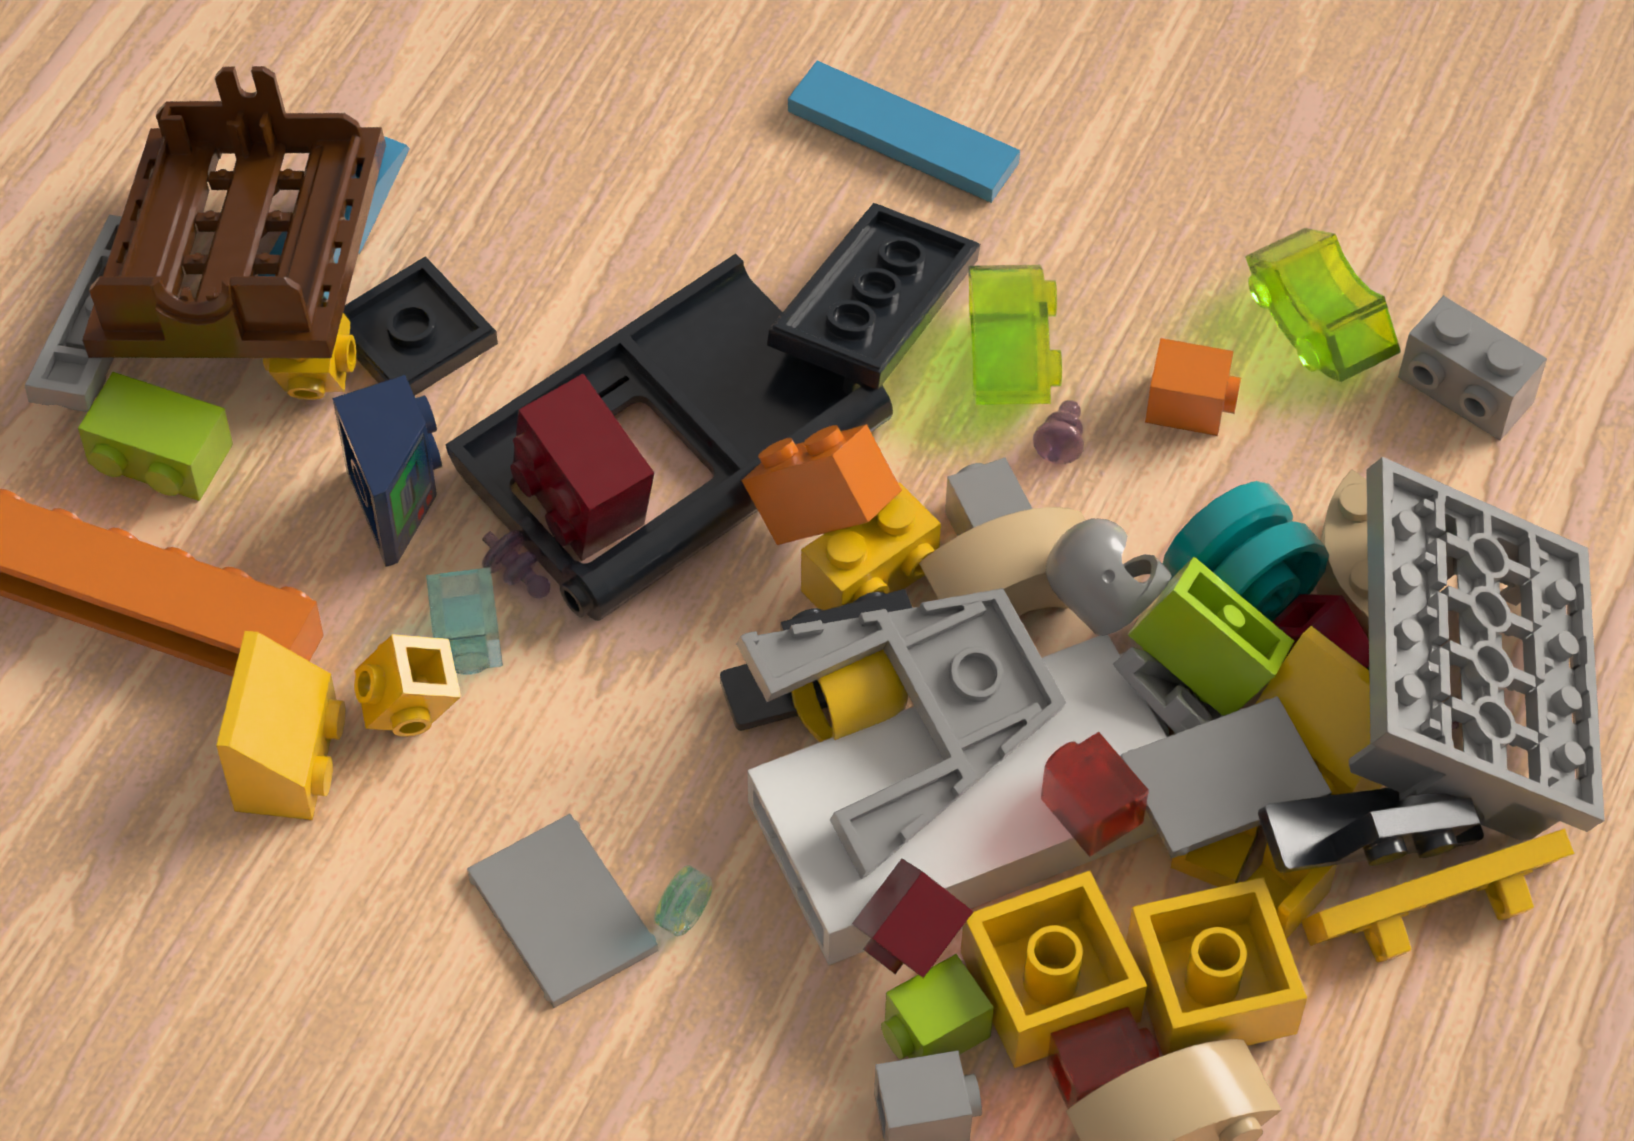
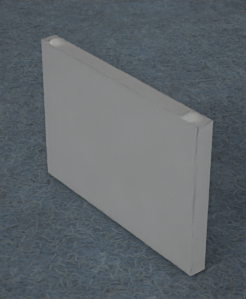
(1221, 773)
(562, 910)

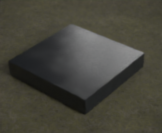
(417, 327)

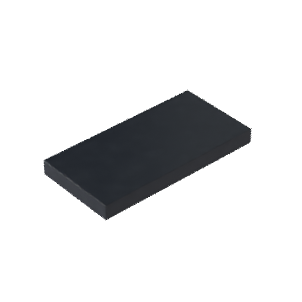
(874, 295)

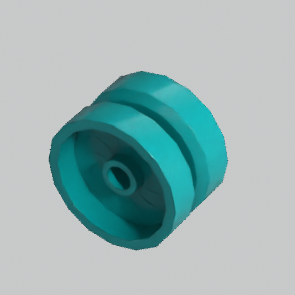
(1252, 547)

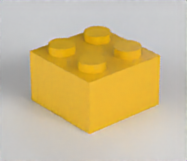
(1050, 963)
(1216, 967)

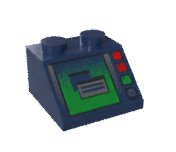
(389, 459)

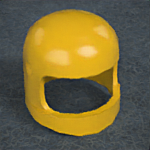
(855, 696)

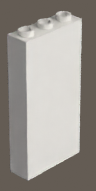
(980, 845)

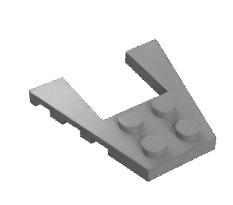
(965, 673)

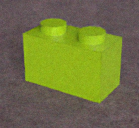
(155, 436)
(1211, 638)

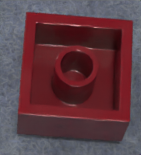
(581, 468)

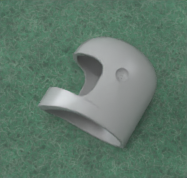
(1093, 581)

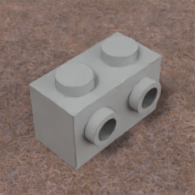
(1472, 367)

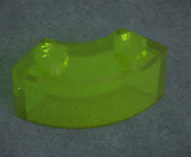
(1322, 304)
(1012, 335)

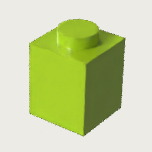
(937, 1012)

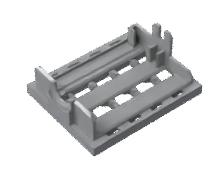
(1415, 543)

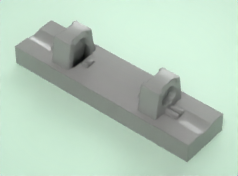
(63, 370)

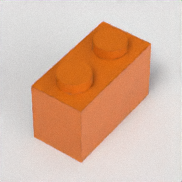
(821, 483)

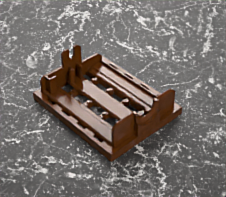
(234, 310)

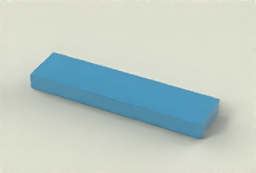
(904, 131)

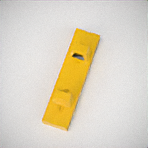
(1382, 912)

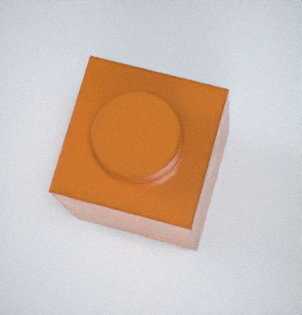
(1191, 387)

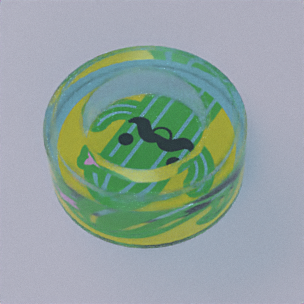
(683, 901)

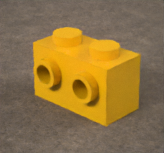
(870, 555)

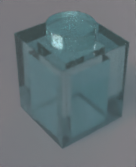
(466, 615)

